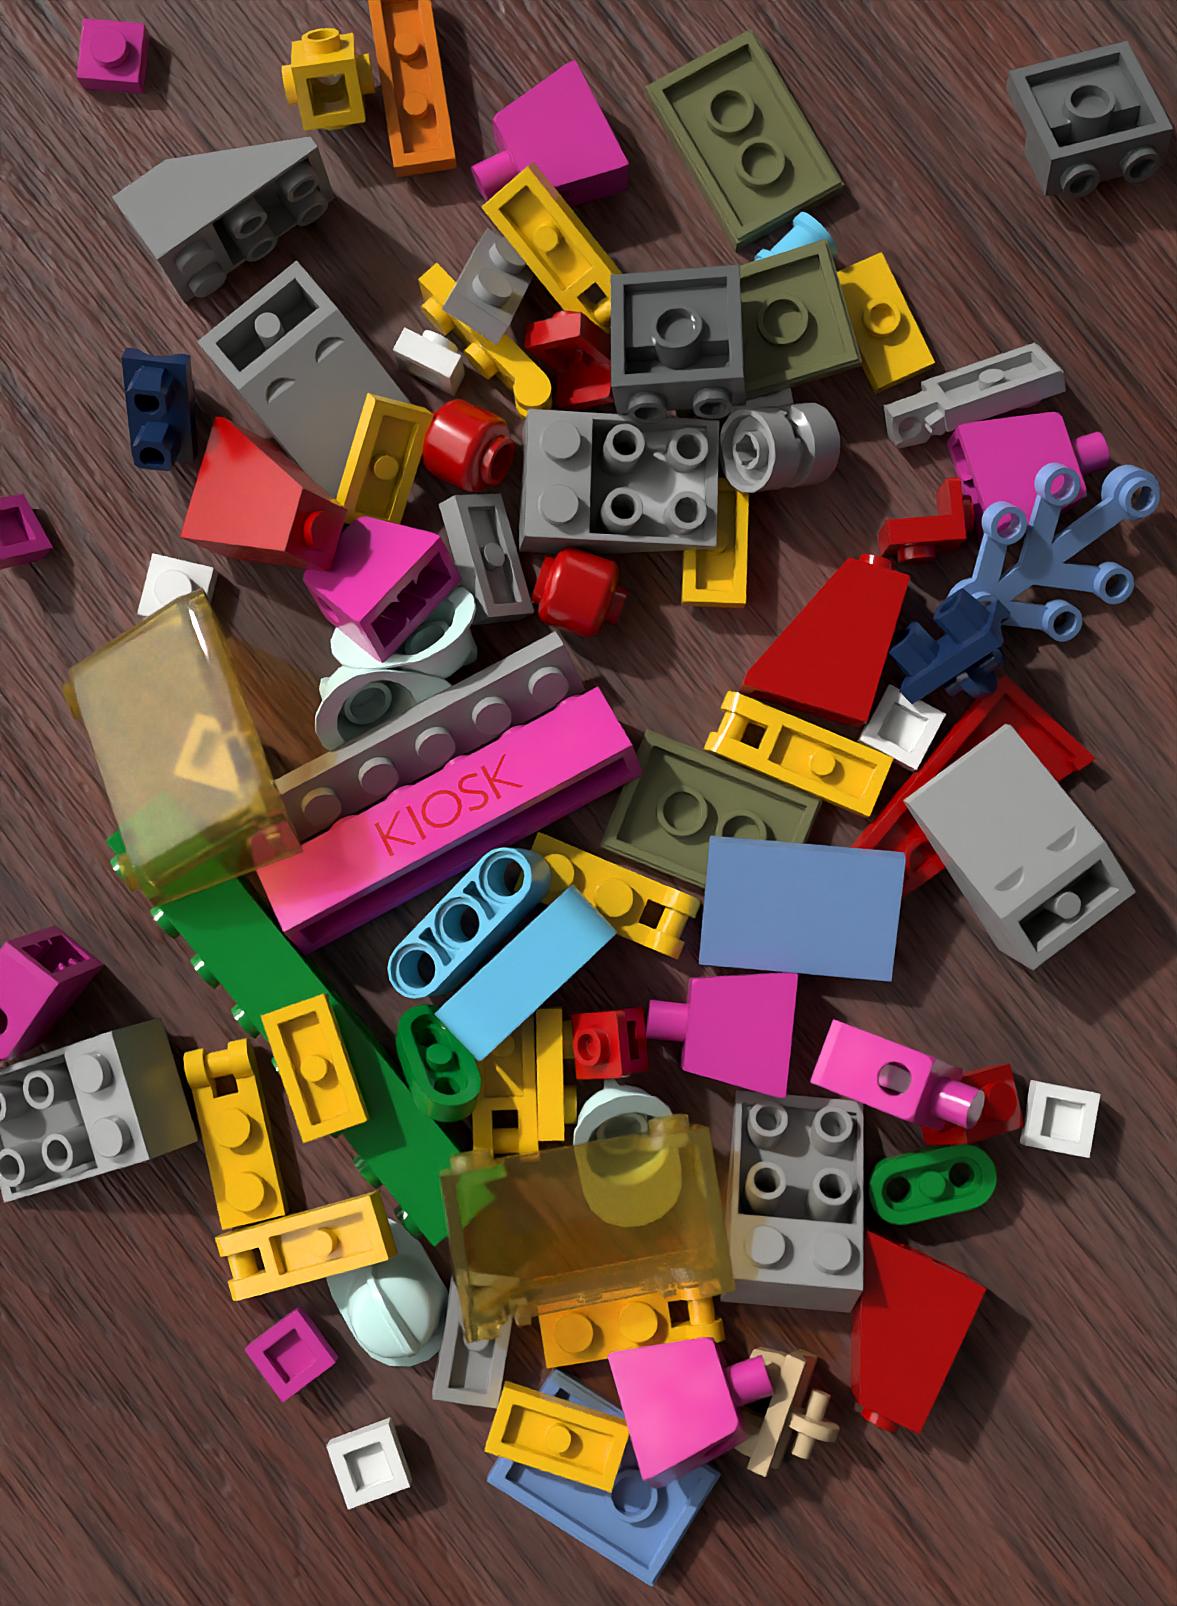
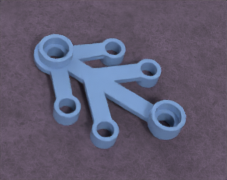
(1045, 555)

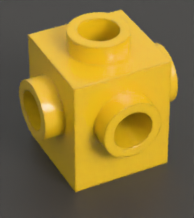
(326, 99)

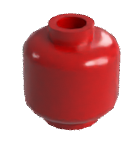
(467, 446)
(578, 592)

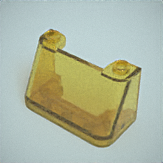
(180, 754)
(584, 1225)

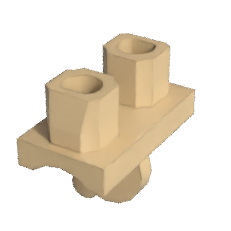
(771, 1432)

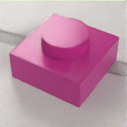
(113, 56)
(20, 533)
(291, 1353)

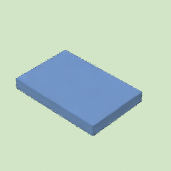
(801, 908)
(631, 1523)

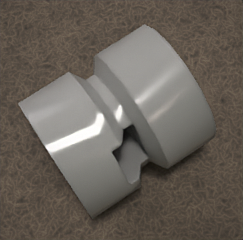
(779, 447)

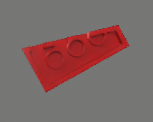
(1054, 747)

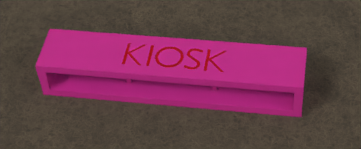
(450, 820)

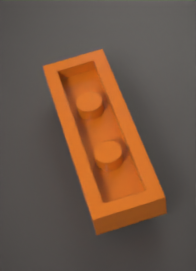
(412, 86)

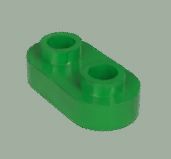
(438, 1068)
(928, 1183)

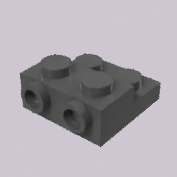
(1089, 120)
(677, 342)

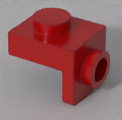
(578, 354)
(920, 538)
(609, 1043)
(999, 1113)

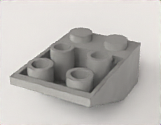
(224, 208)
(300, 371)
(617, 483)
(1018, 848)
(90, 1110)
(796, 1202)

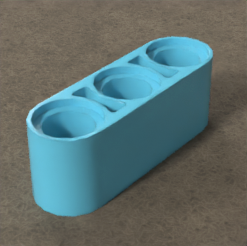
(441, 929)
(525, 973)

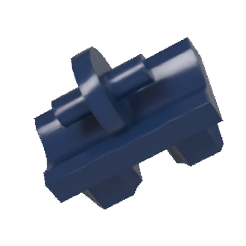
(160, 409)
(960, 658)

